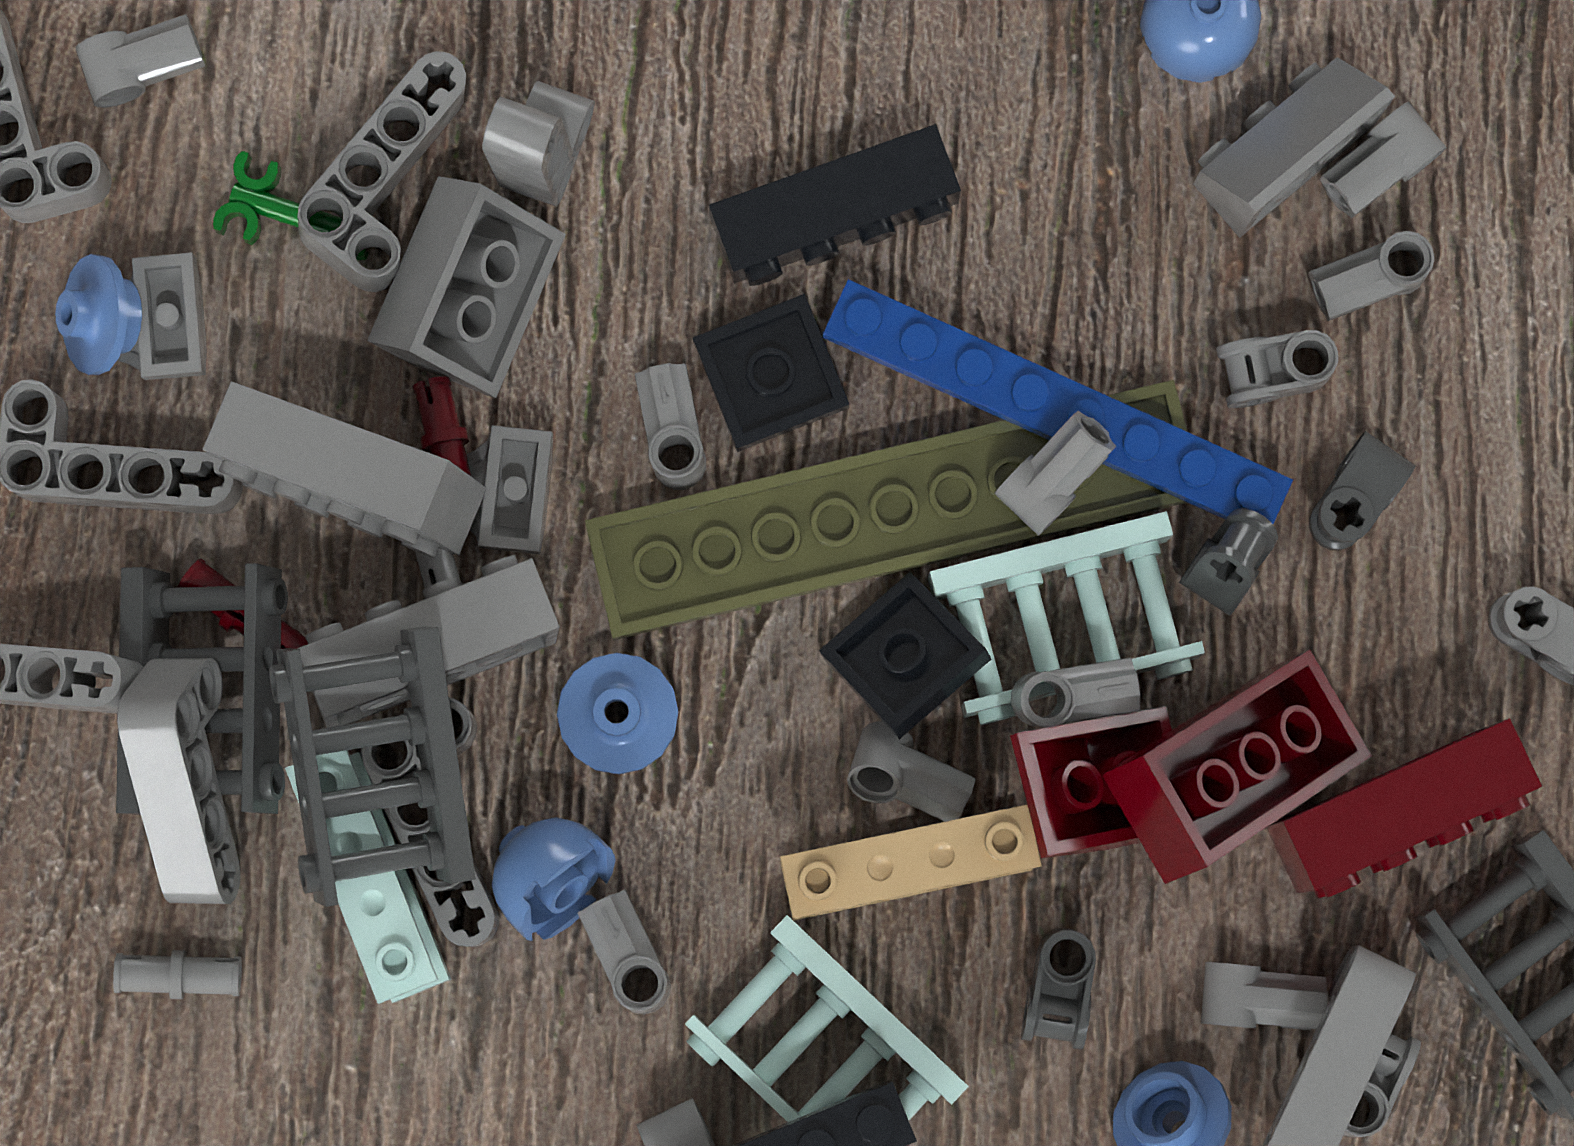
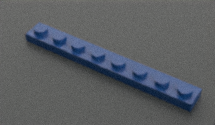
(1046, 400)

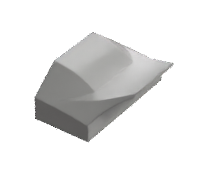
(172, 318)
(517, 476)

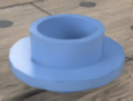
(98, 314)
(640, 736)
(1171, 1095)

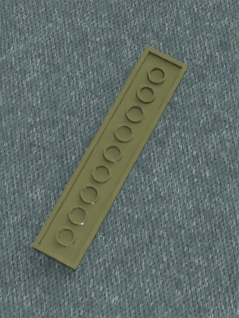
(842, 523)

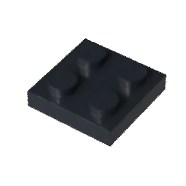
(771, 372)
(905, 655)

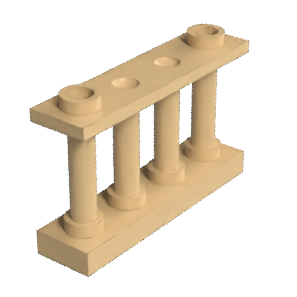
(910, 862)

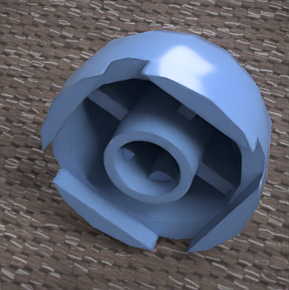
(1200, 36)
(546, 874)

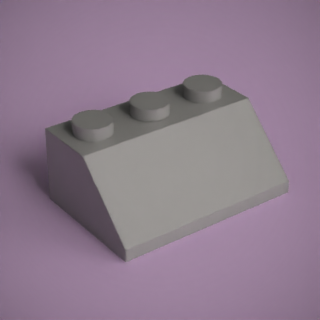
(1290, 142)
(467, 285)

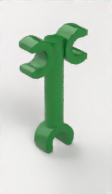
(252, 198)

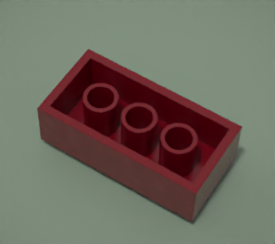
(1236, 767)
(1407, 805)

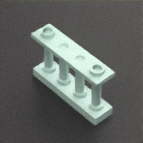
(1081, 558)
(383, 907)
(837, 997)

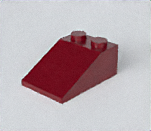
(1065, 783)

